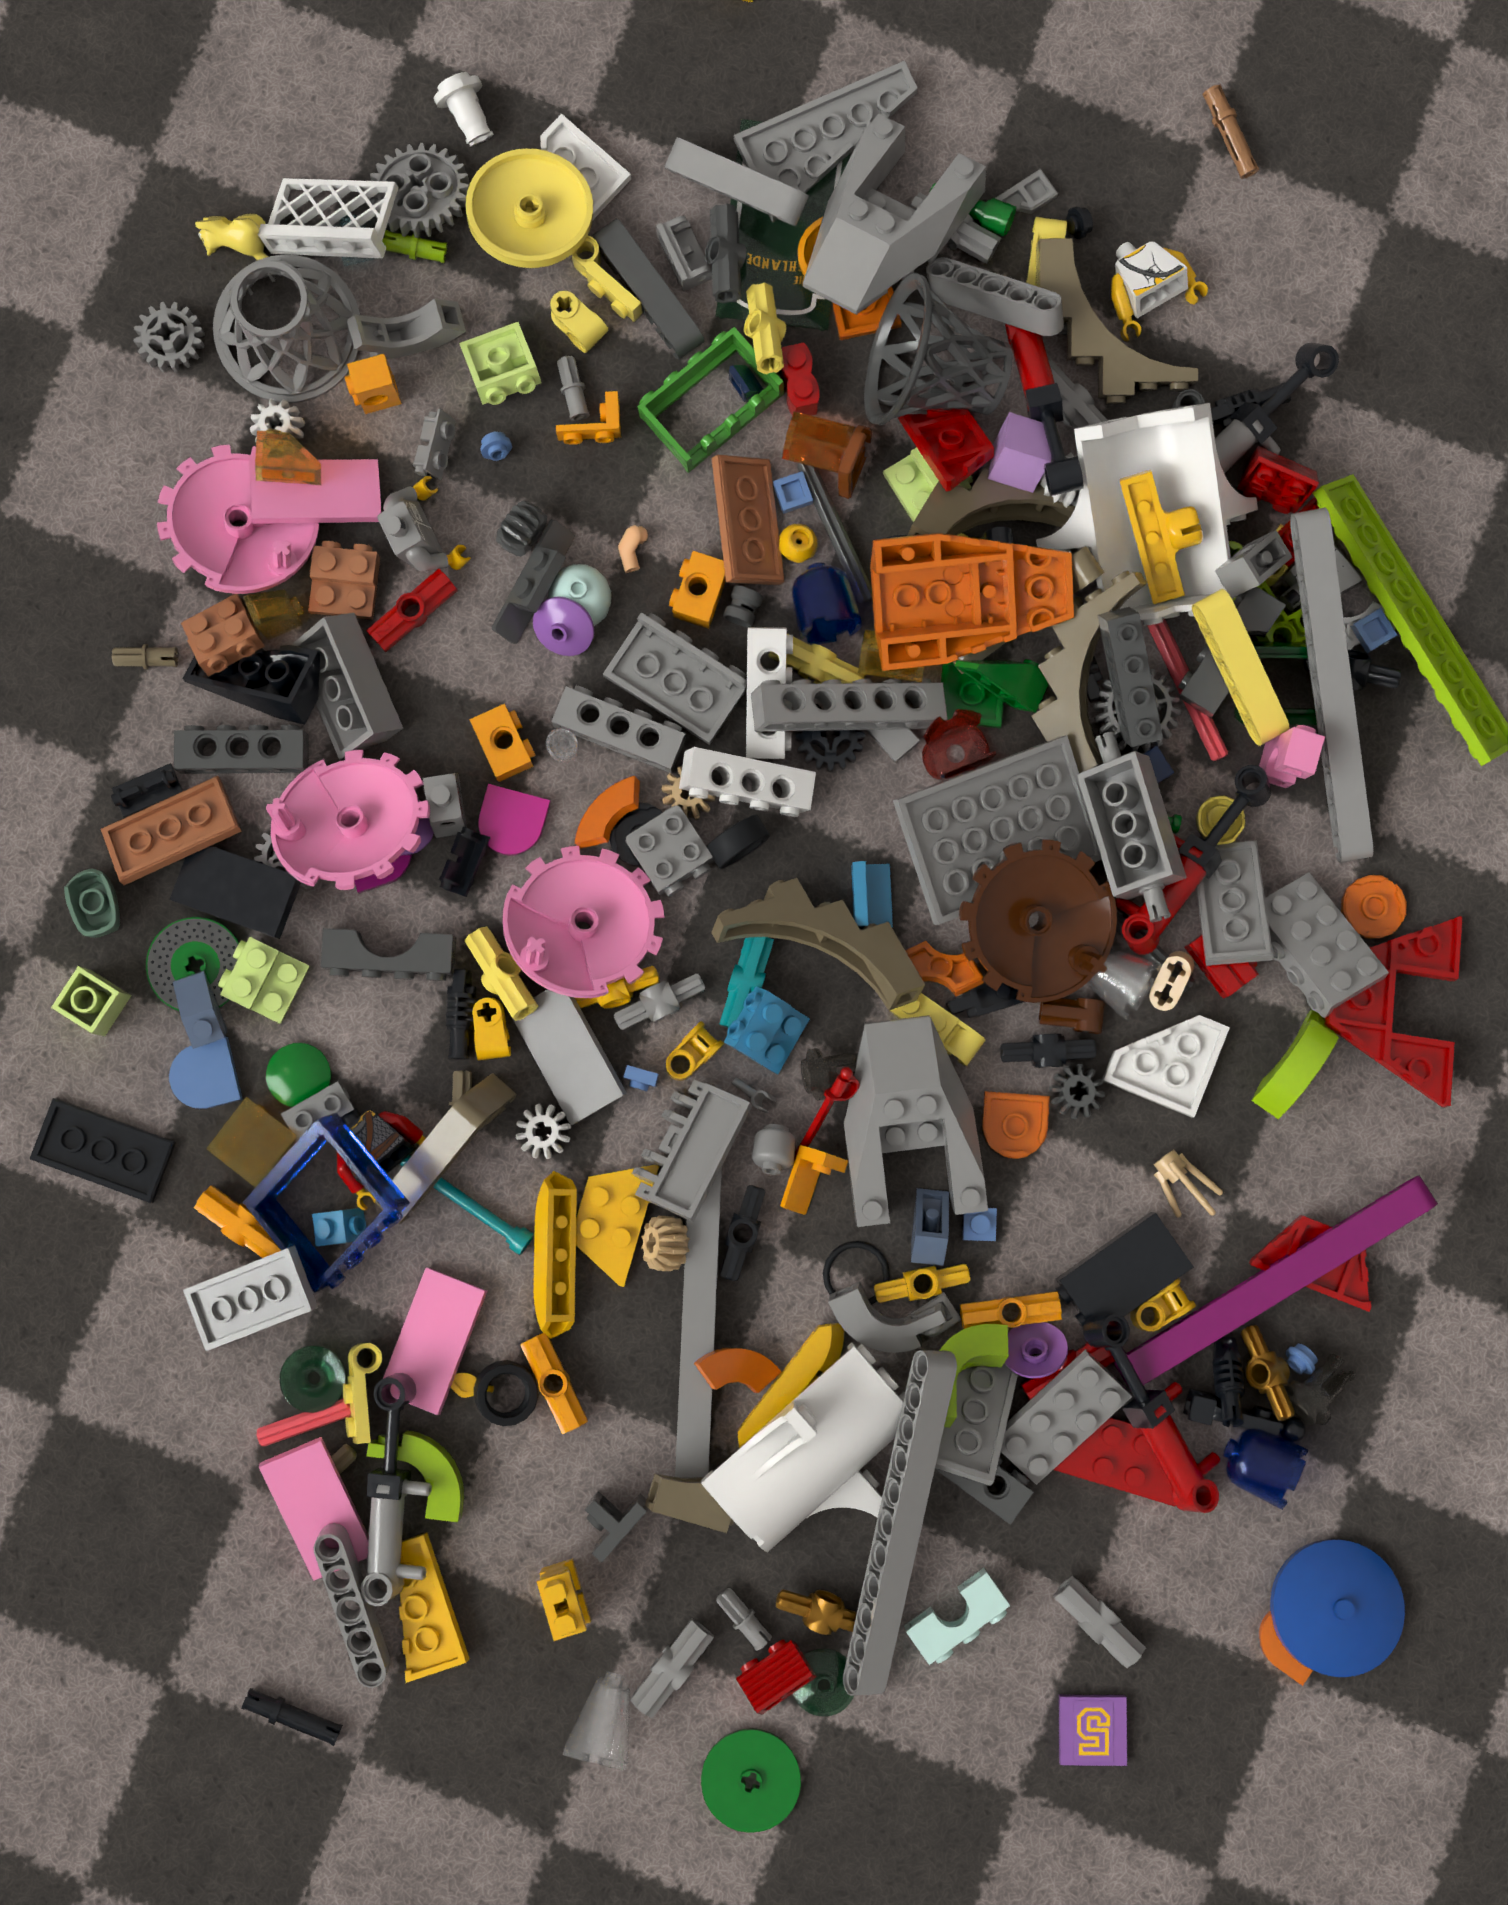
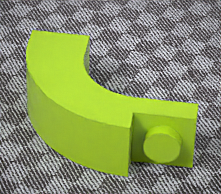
(1297, 1066)
(975, 1347)
(437, 1468)

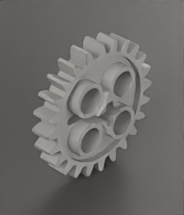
(425, 196)

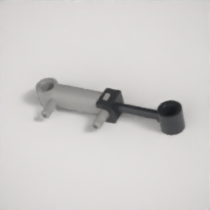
(1252, 422)
(387, 1491)

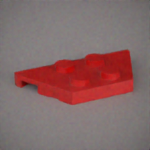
(949, 443)
(1343, 1283)
(1121, 1460)

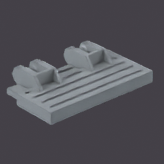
(693, 1151)

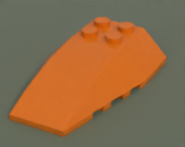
(962, 594)

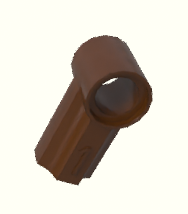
(1078, 1014)

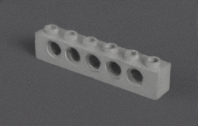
(773, 715)

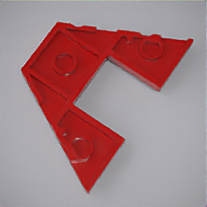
(1368, 1016)

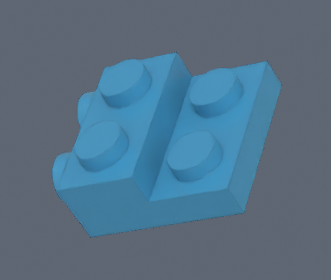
(766, 1029)

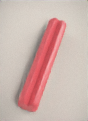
(302, 1423)

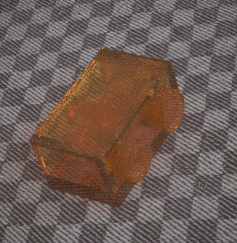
(816, 441)

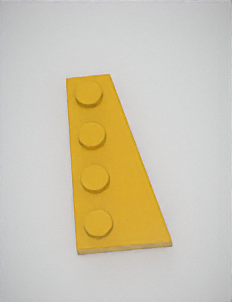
(428, 1620)

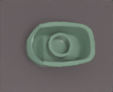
(92, 903)

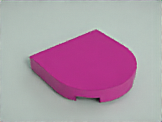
(512, 820)

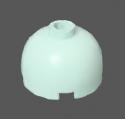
(585, 587)

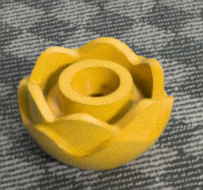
(798, 552)

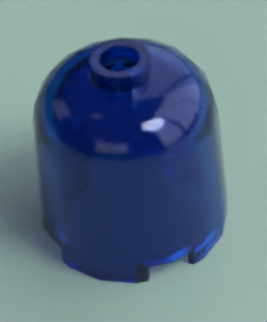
(824, 604)
(1264, 1465)

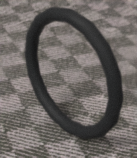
(849, 1245)

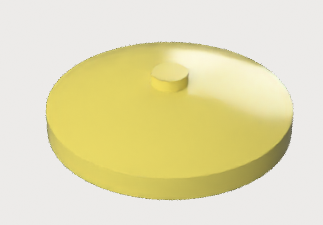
(529, 208)

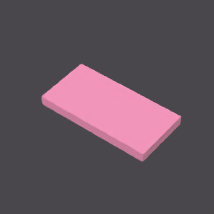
(346, 494)
(435, 1337)
(311, 1497)

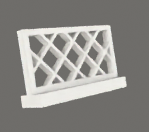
(323, 237)

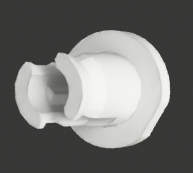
(460, 97)

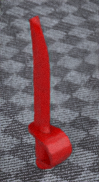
(842, 1089)

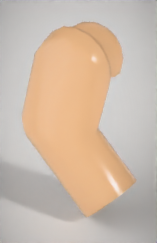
(631, 539)

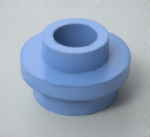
(495, 446)
(1301, 1359)

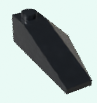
(269, 681)

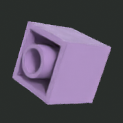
(1019, 453)

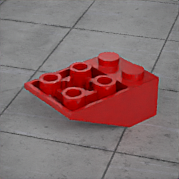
(1277, 481)

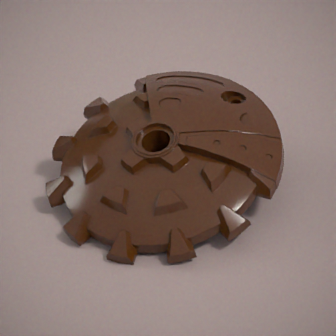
(1072, 927)

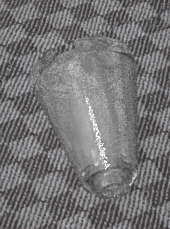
(1124, 982)
(603, 1725)

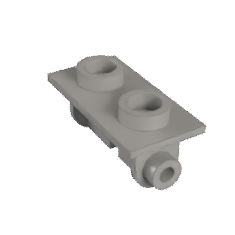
(438, 431)
(324, 1103)

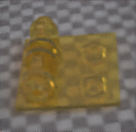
(251, 1142)

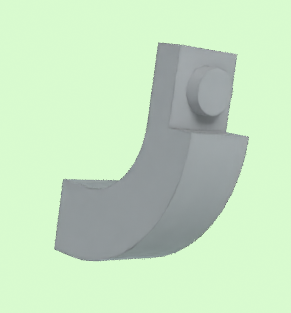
(408, 334)
(880, 1331)

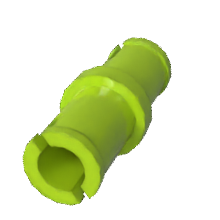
(415, 246)

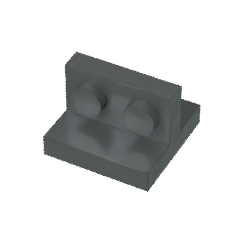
(618, 1524)

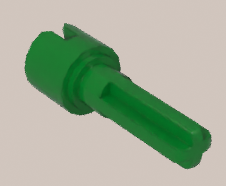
(993, 215)

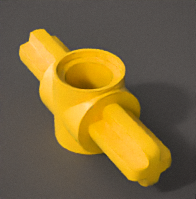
(622, 991)
(939, 1280)

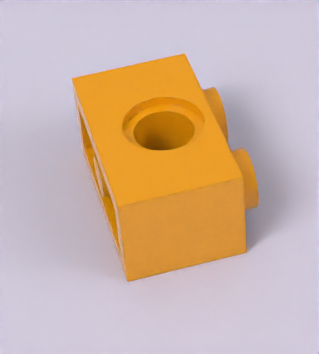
(372, 384)
(698, 608)
(493, 725)

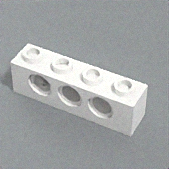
(761, 640)
(795, 783)

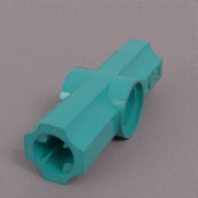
(746, 976)

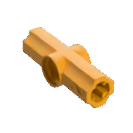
(235, 1221)
(1032, 1309)
(564, 1402)

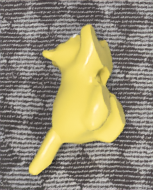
(235, 234)

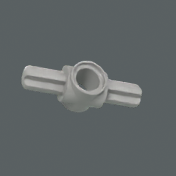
(659, 1001)

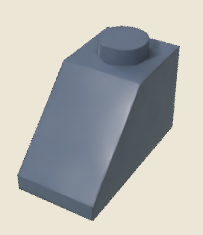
(199, 1010)
(930, 1227)

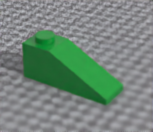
(1013, 682)

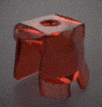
(960, 731)

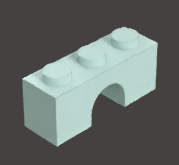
(938, 1637)

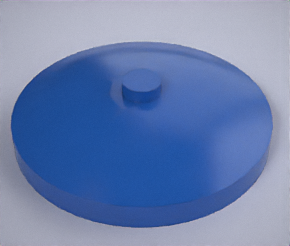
(1337, 1608)

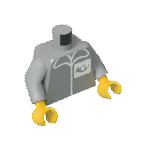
(411, 532)

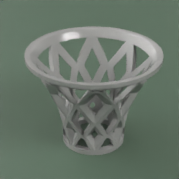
(293, 388)

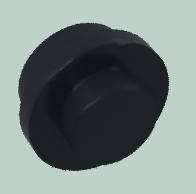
(1079, 222)

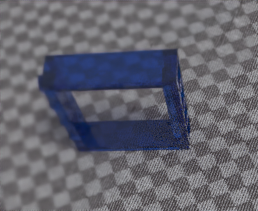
(286, 1233)

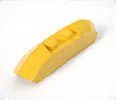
(555, 1254)
(816, 1354)

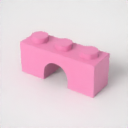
(1292, 755)

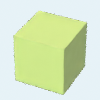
(91, 1001)

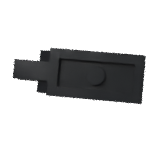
(984, 1000)

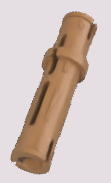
(1225, 119)

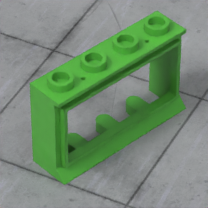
(698, 368)

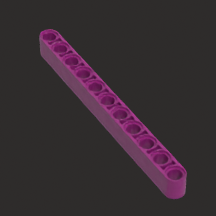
(1281, 1279)

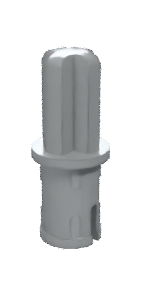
(572, 388)
(743, 1619)

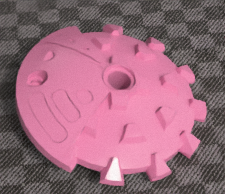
(202, 531)
(347, 819)
(575, 889)

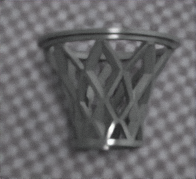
(949, 394)

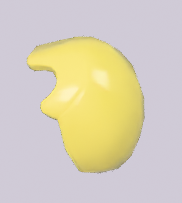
(1210, 814)

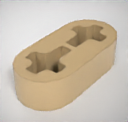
(1178, 984)

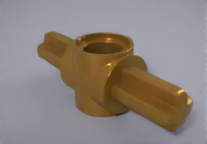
(1271, 1382)
(820, 1610)

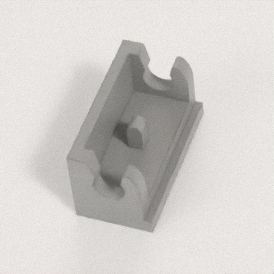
(683, 252)

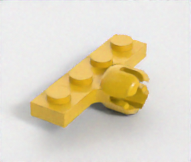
(1159, 534)

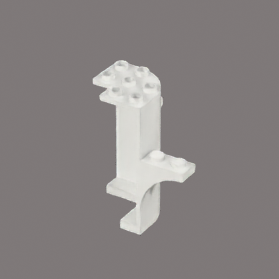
(1186, 472)
(812, 1452)

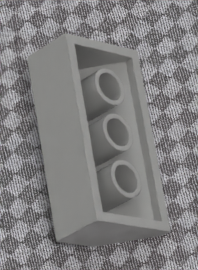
(351, 689)

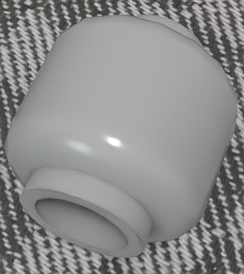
(774, 1149)

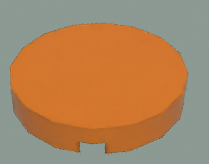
(1367, 913)

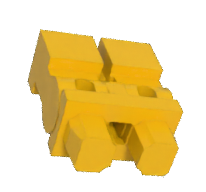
(564, 1608)

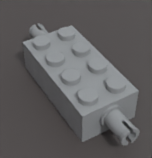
(1131, 826)

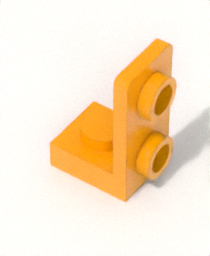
(601, 432)
(804, 1177)

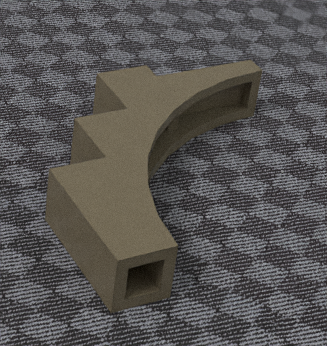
(1090, 340)
(986, 503)
(1069, 669)
(829, 927)
(686, 1501)

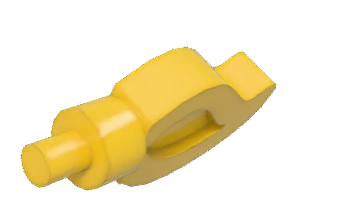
(464, 1384)

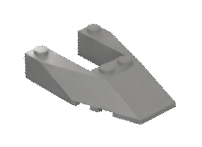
(875, 240)
(904, 1103)

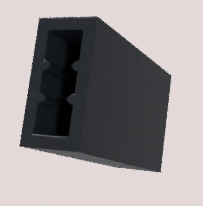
(1124, 1271)

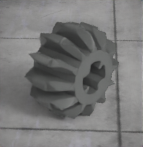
(521, 528)
(1071, 1081)

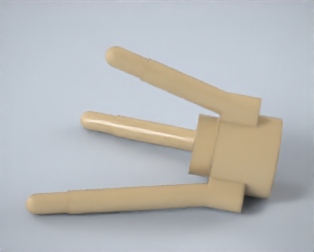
(1173, 1168)

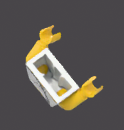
(1148, 279)

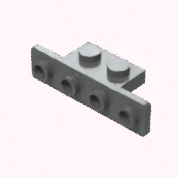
(533, 581)

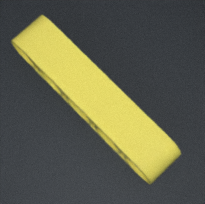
(1240, 667)

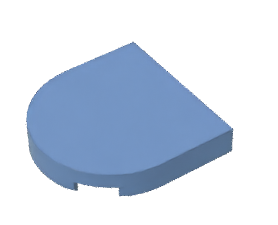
(205, 1076)

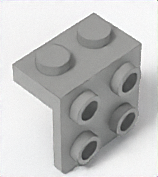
(670, 851)

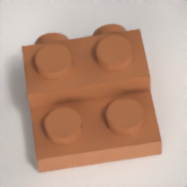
(343, 580)
(222, 635)

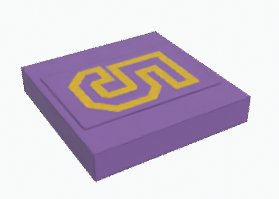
(1093, 1730)

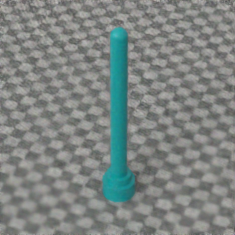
(515, 1237)

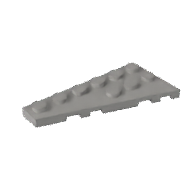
(818, 135)

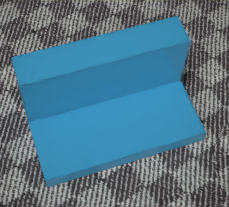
(871, 893)

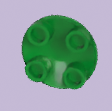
(297, 1073)

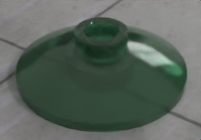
(296, 1384)
(830, 1666)

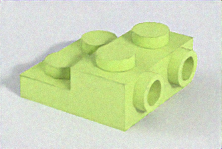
(501, 364)
(914, 482)
(263, 979)

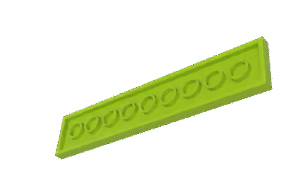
(1415, 618)

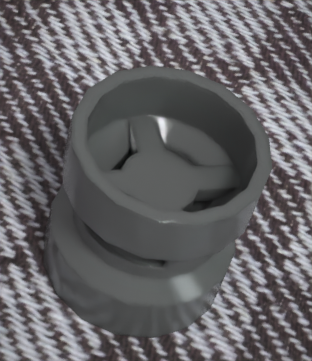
(743, 606)

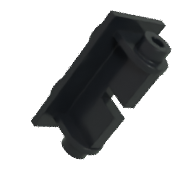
(146, 790)
(460, 875)

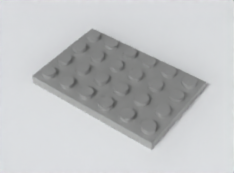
(980, 812)

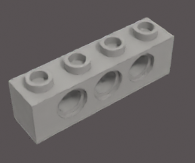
(661, 755)

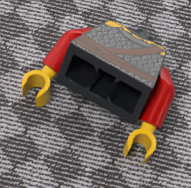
(386, 1137)

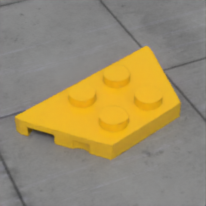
(612, 1221)

